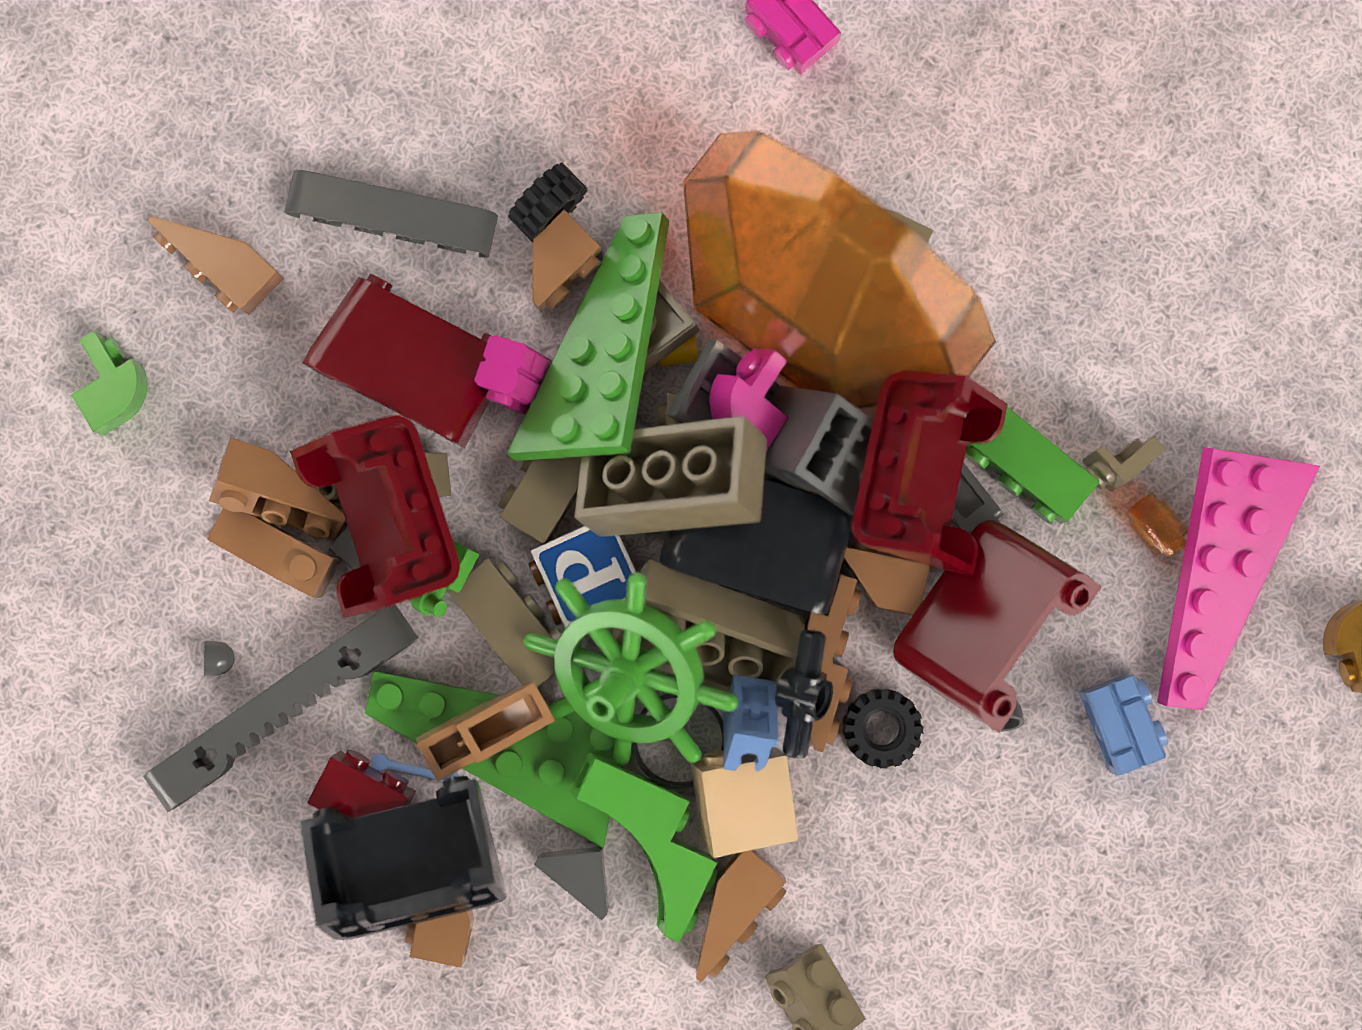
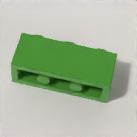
(1035, 468)

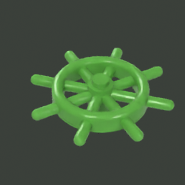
(629, 670)

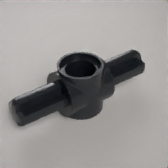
(804, 693)

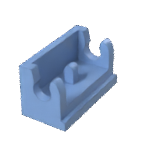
(752, 724)

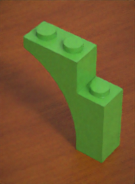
(652, 817)

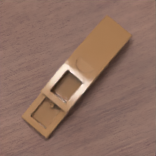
(844, 602)

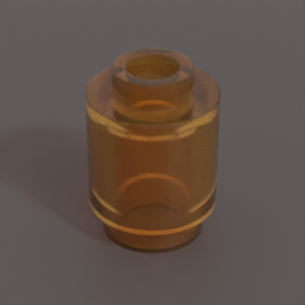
(1157, 525)

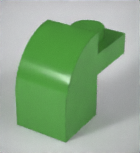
(118, 391)

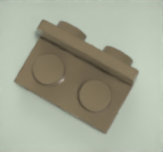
(1124, 465)

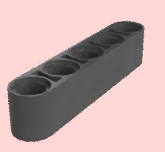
(391, 211)

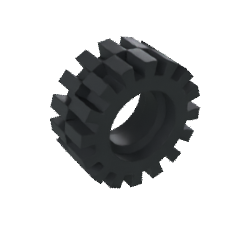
(546, 199)
(906, 740)

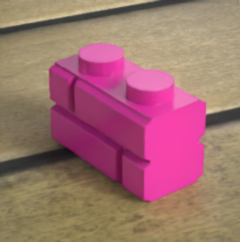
(795, 28)
(511, 373)

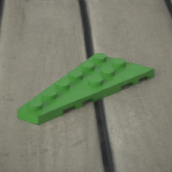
(597, 374)
(533, 770)

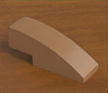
(484, 730)

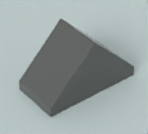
(580, 874)

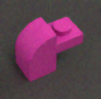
(745, 393)

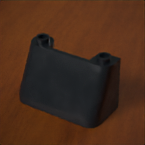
(783, 558)
(402, 863)

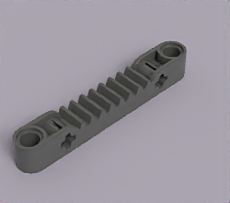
(185, 773)

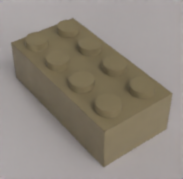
(675, 479)

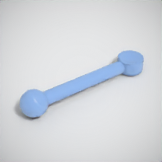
(381, 762)

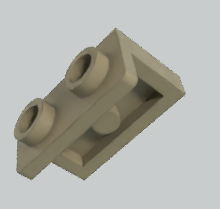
(814, 993)

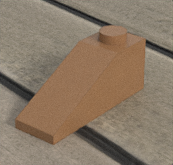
(275, 552)

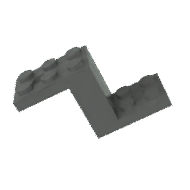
(816, 448)

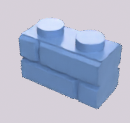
(1124, 723)

